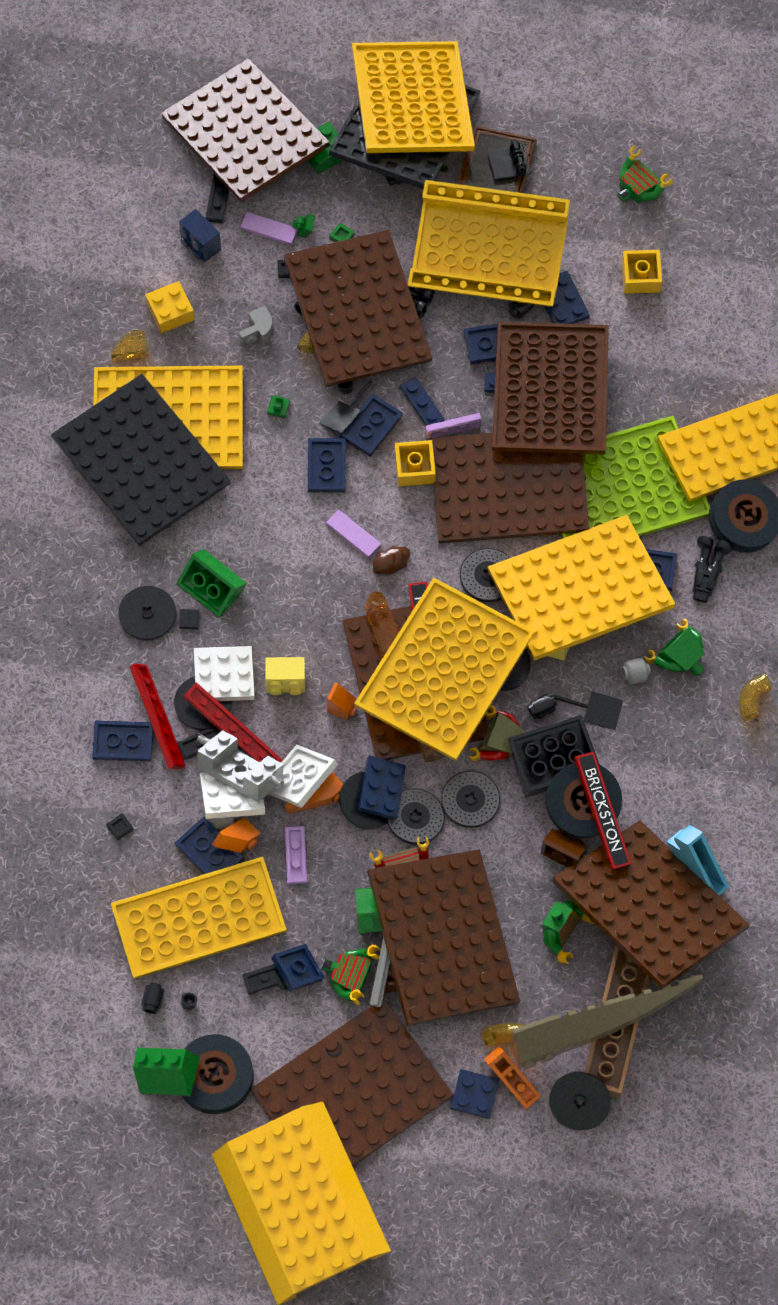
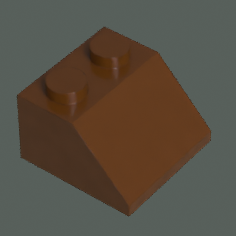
(562, 848)

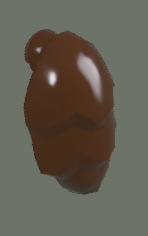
(391, 560)

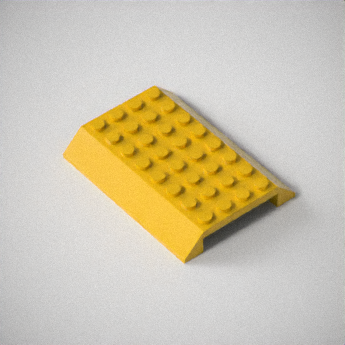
(490, 243)
(299, 1201)

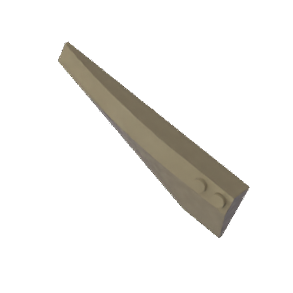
(558, 1035)

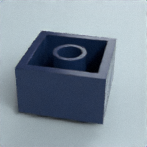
(199, 236)

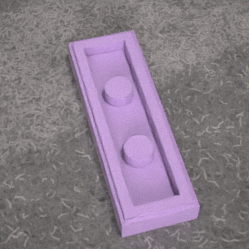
(269, 228)
(453, 426)
(353, 534)
(295, 855)

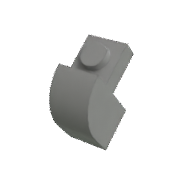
(261, 327)

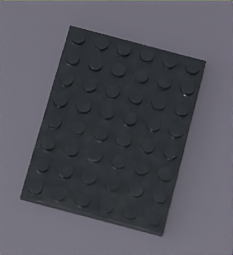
(403, 166)
(140, 459)

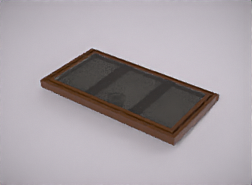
(477, 166)

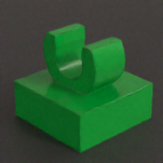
(304, 225)
(341, 233)
(278, 406)

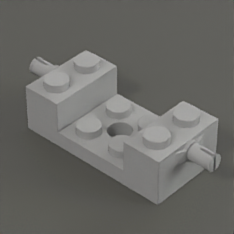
(222, 761)

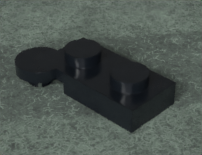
(263, 979)

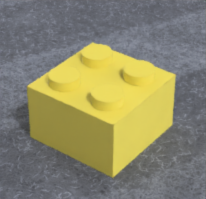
(285, 675)

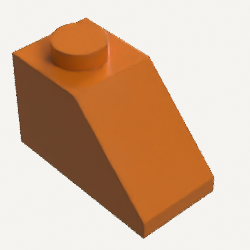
(341, 702)
(237, 837)

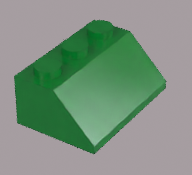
(211, 582)
(366, 911)
(165, 1071)

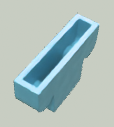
(693, 850)

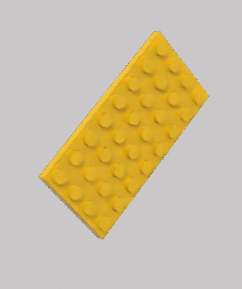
(724, 448)
(198, 917)

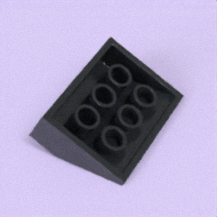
(548, 750)

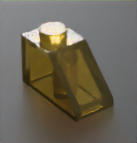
(130, 347)

